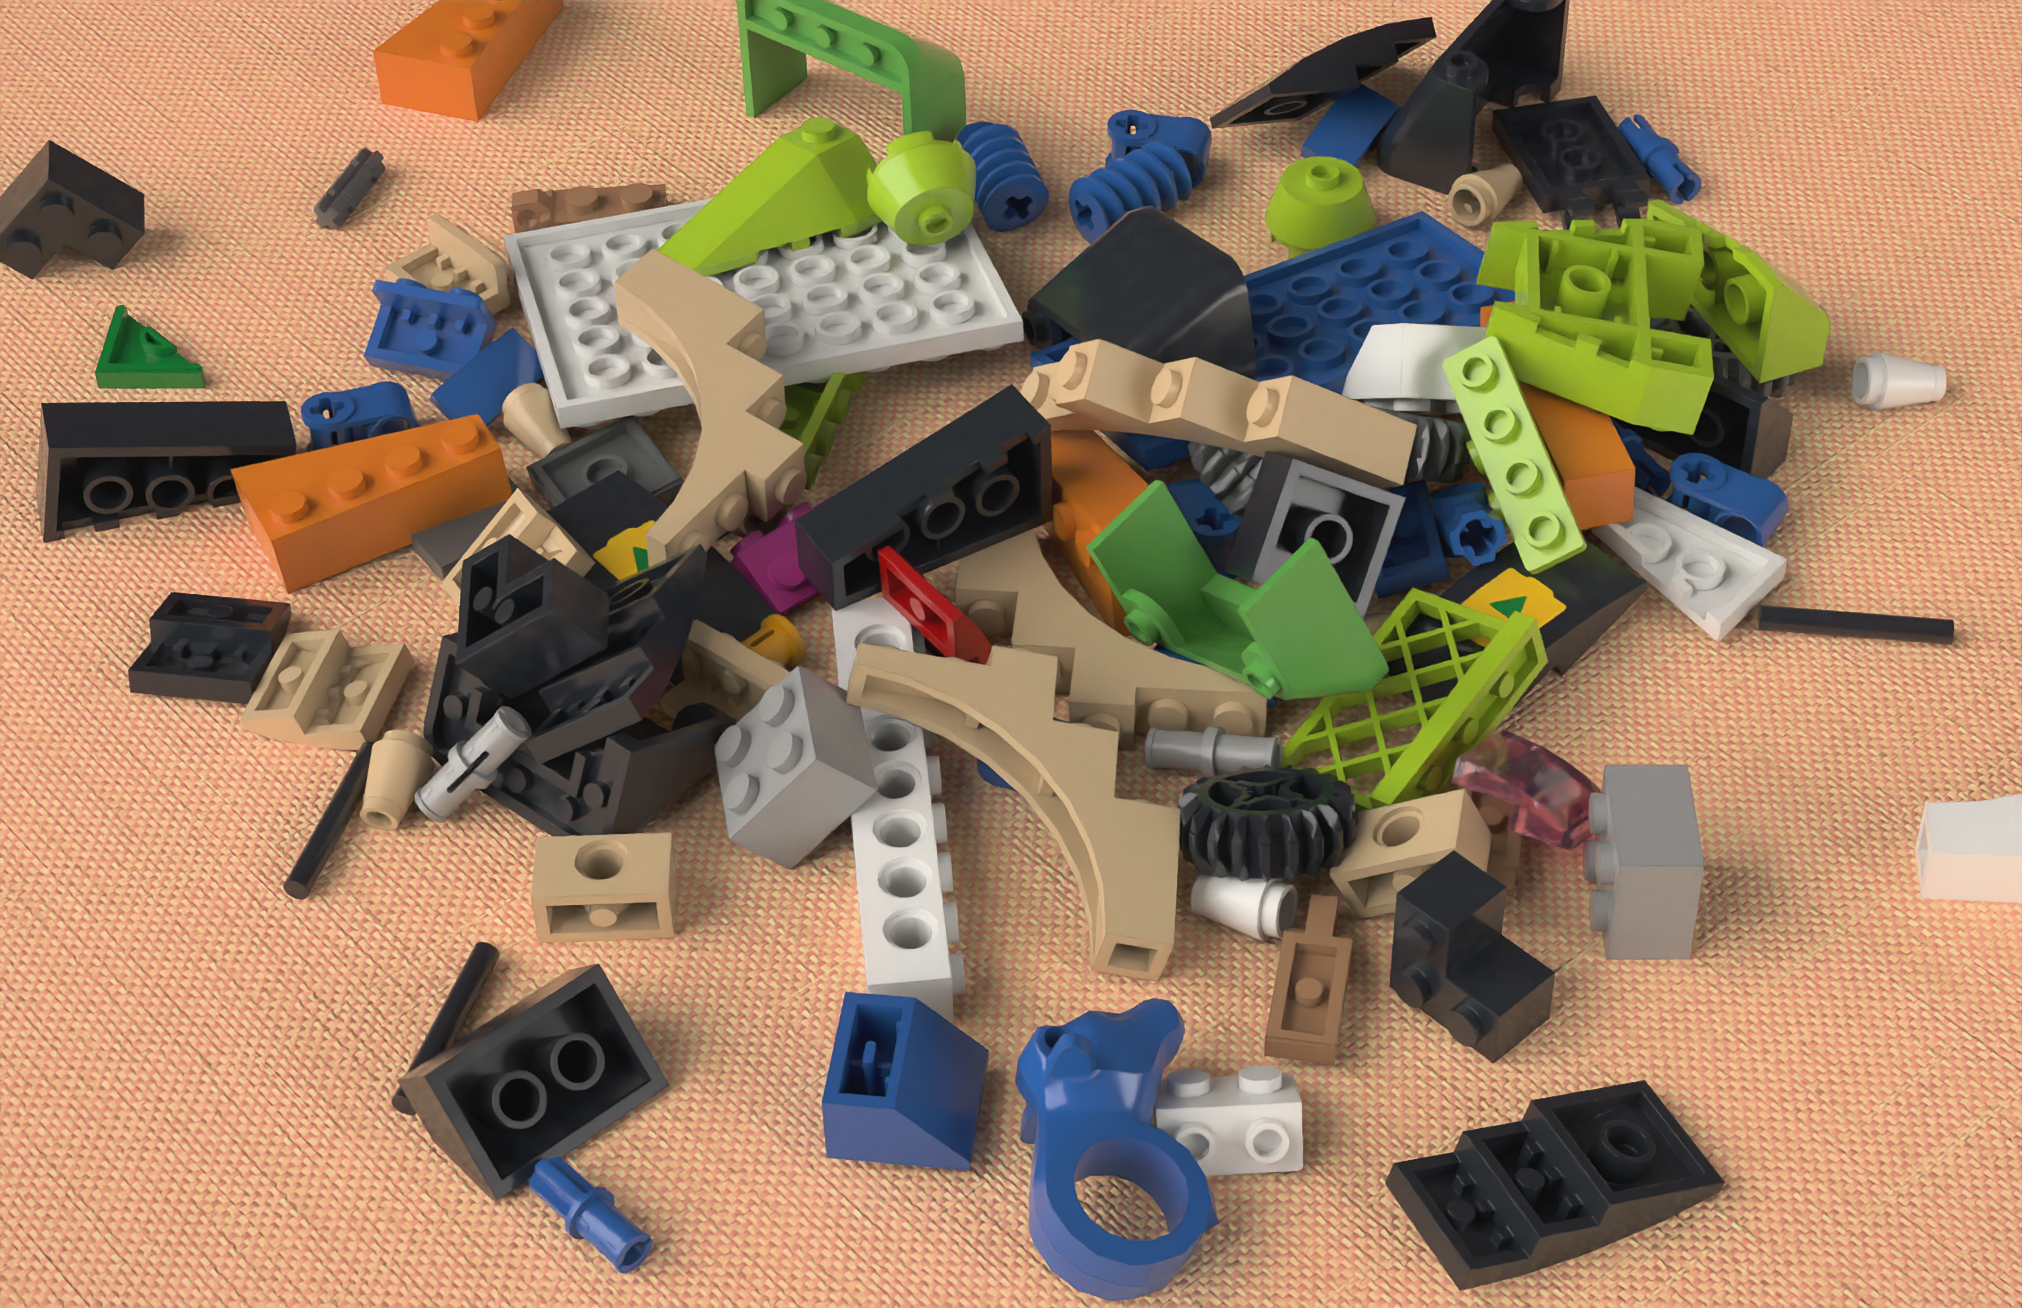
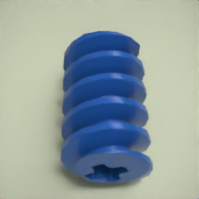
(1142, 178)
(1007, 180)

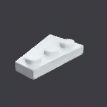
(1694, 562)

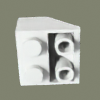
(1403, 367)

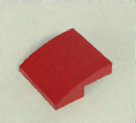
(944, 626)

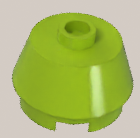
(923, 188)
(1318, 205)

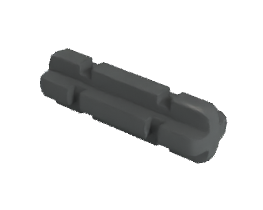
(349, 188)

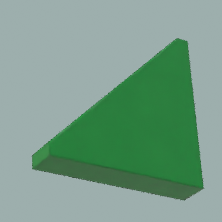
(142, 358)

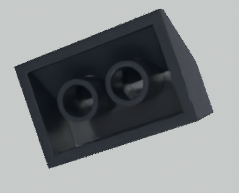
(1733, 428)
(535, 1080)

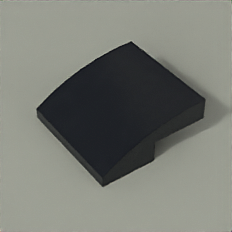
(209, 647)

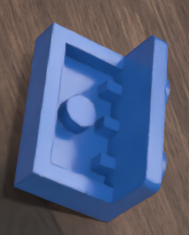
(427, 328)
(1416, 548)

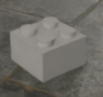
(794, 768)
(1644, 862)

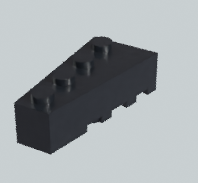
(148, 457)
(935, 501)

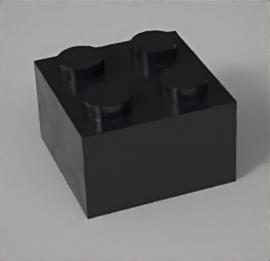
(1306, 502)

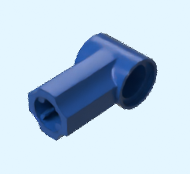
(1468, 523)

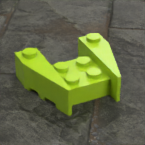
(1587, 312)

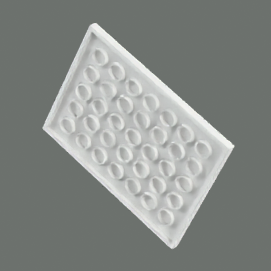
(825, 307)

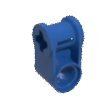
(1185, 134)
(357, 414)
(1727, 497)
(1208, 521)

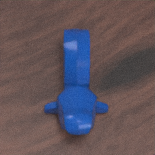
(1091, 1115)

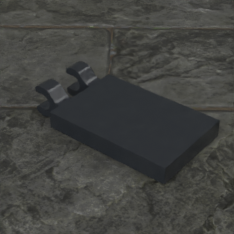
(1573, 158)

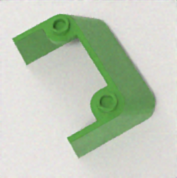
(781, 33)
(1283, 640)

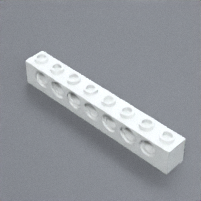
(897, 835)

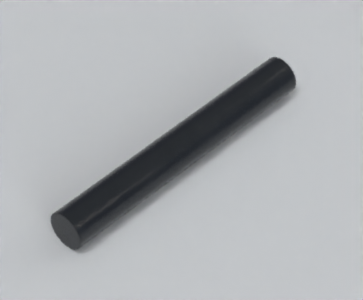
(1856, 624)
(330, 826)
(453, 1012)

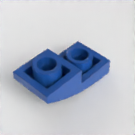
(1351, 126)
(489, 379)

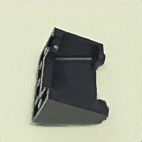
(1496, 59)
(1152, 293)
(592, 790)

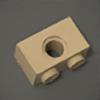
(1402, 843)
(604, 887)

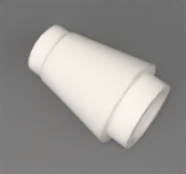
(1894, 381)
(1247, 906)

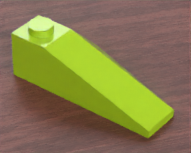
(790, 192)
(1753, 304)

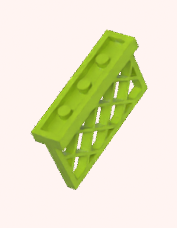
(1452, 725)

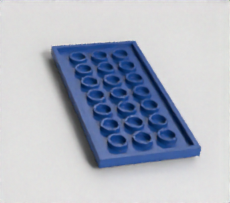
(1322, 304)

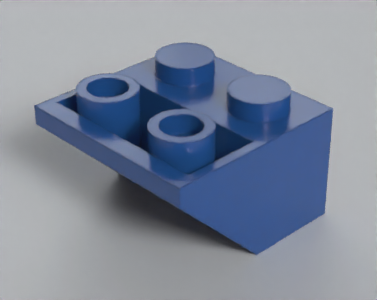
(902, 1085)

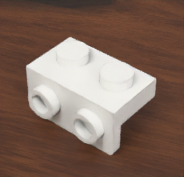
(1234, 1121)

